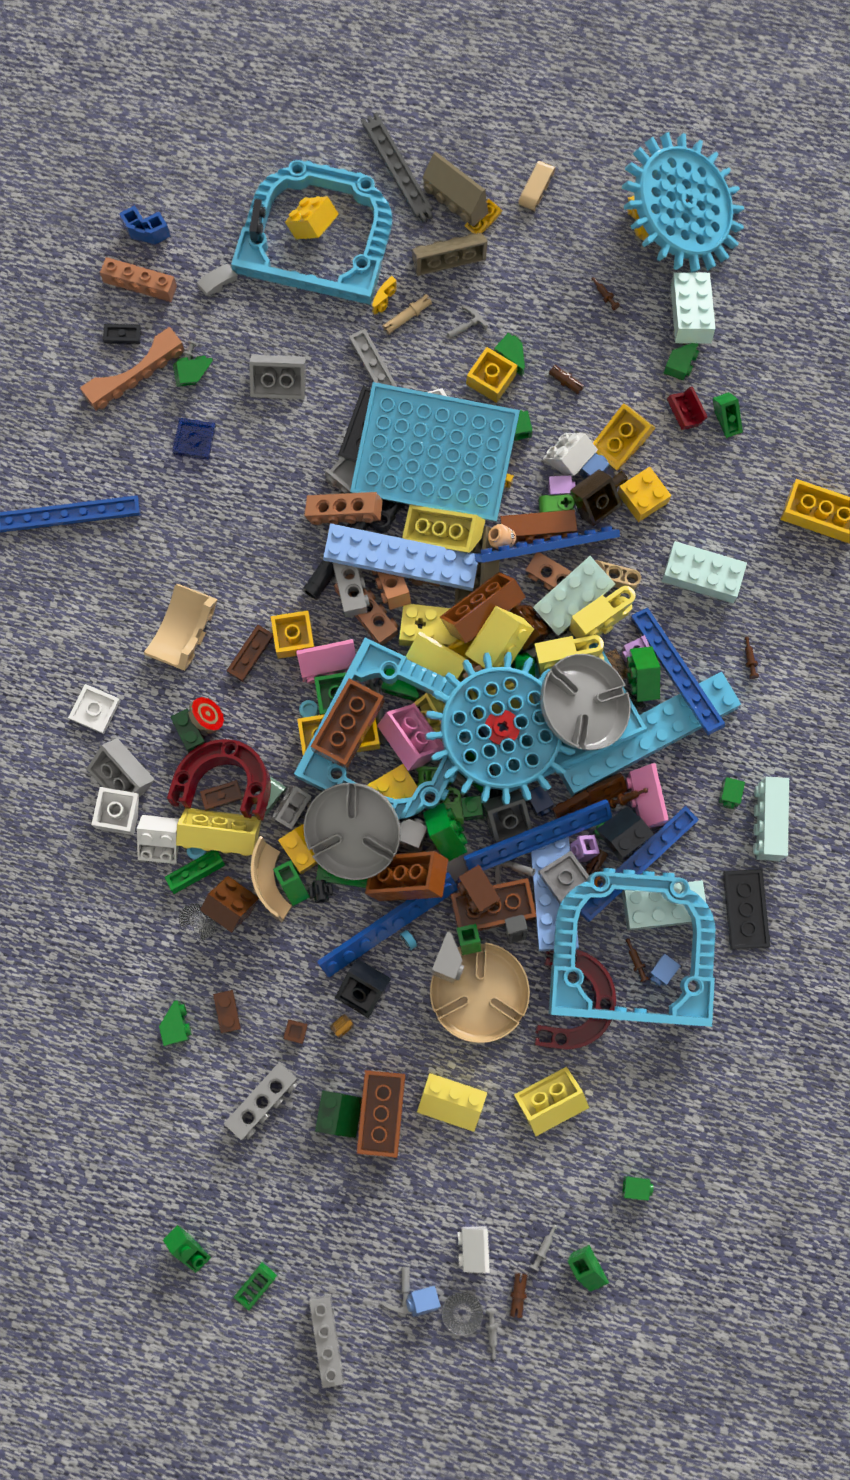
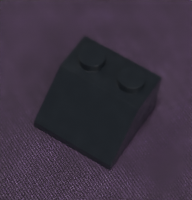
(624, 832)
(362, 988)

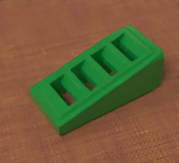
(267, 1273)

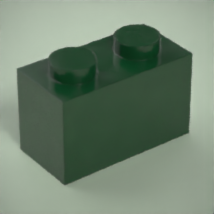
(187, 731)

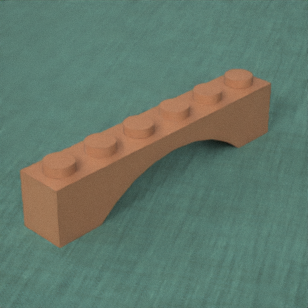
(102, 390)

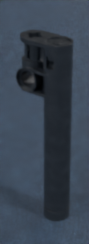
(325, 570)

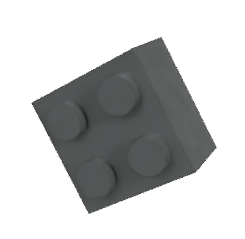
(509, 819)

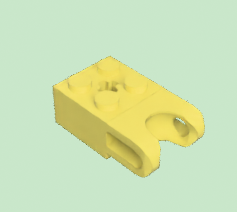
(602, 614)
(432, 624)
(552, 651)

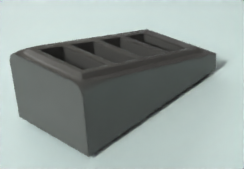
(516, 929)

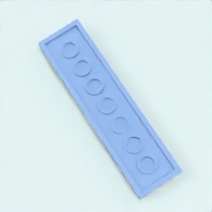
(400, 557)

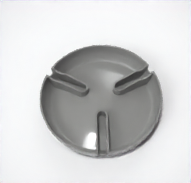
(585, 702)
(352, 831)

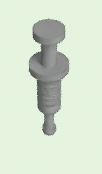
(188, 354)
(543, 1249)
(492, 1332)

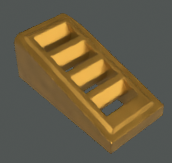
(342, 1026)

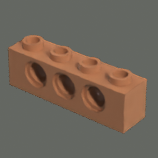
(138, 279)
(318, 504)
(539, 563)
(394, 590)
(379, 634)

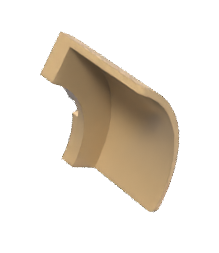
(182, 627)
(263, 879)

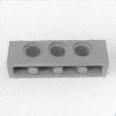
(351, 605)
(250, 1104)
(326, 1341)

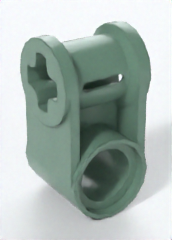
(276, 790)

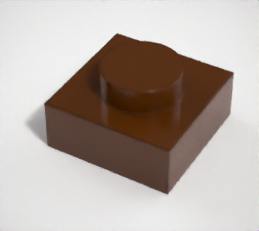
(295, 1031)

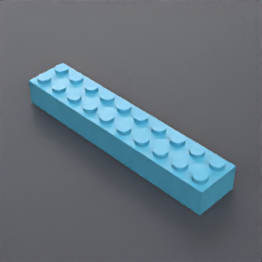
(664, 726)

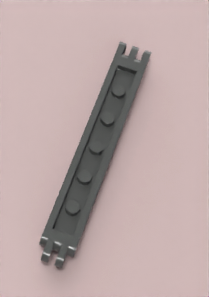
(397, 167)

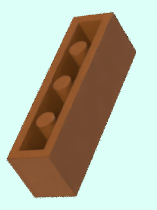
(541, 525)

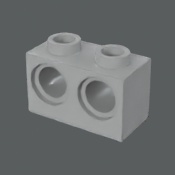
(291, 806)

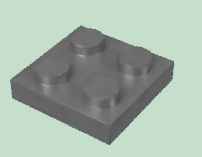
(563, 875)

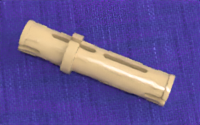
(413, 310)

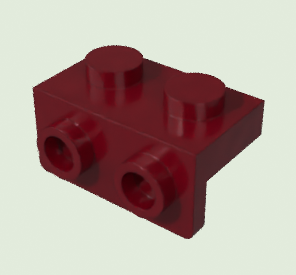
(687, 409)

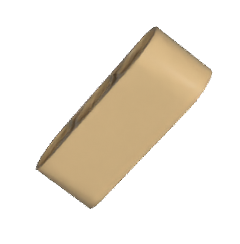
(536, 185)
(622, 573)

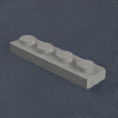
(370, 358)

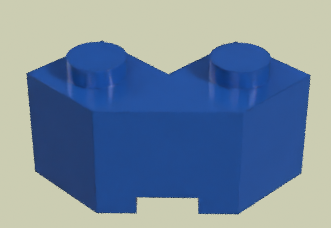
(148, 230)

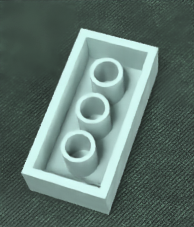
(692, 308)
(704, 572)
(573, 594)
(772, 819)
(651, 910)

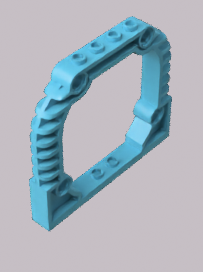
(353, 285)
(371, 663)
(691, 1006)

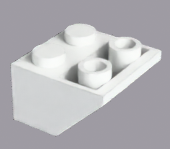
(570, 453)
(157, 839)

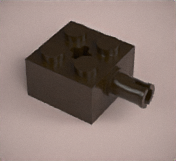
(598, 496)

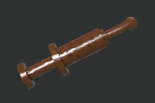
(608, 297)
(751, 660)
(623, 799)
(637, 962)

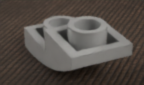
(213, 281)

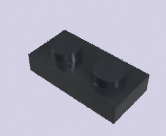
(256, 226)
(122, 334)

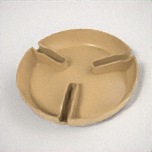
(485, 999)

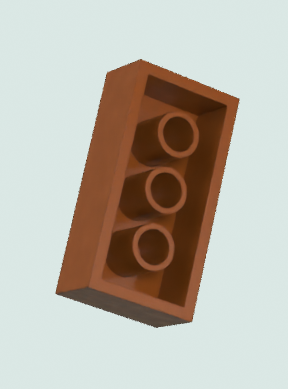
(471, 613)
(347, 723)
(410, 877)
(514, 901)
(381, 1113)

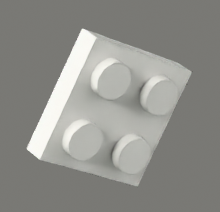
(94, 709)

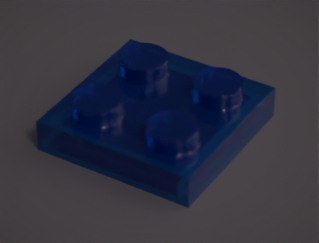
(194, 438)

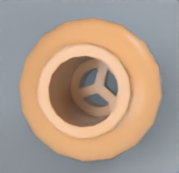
(501, 535)

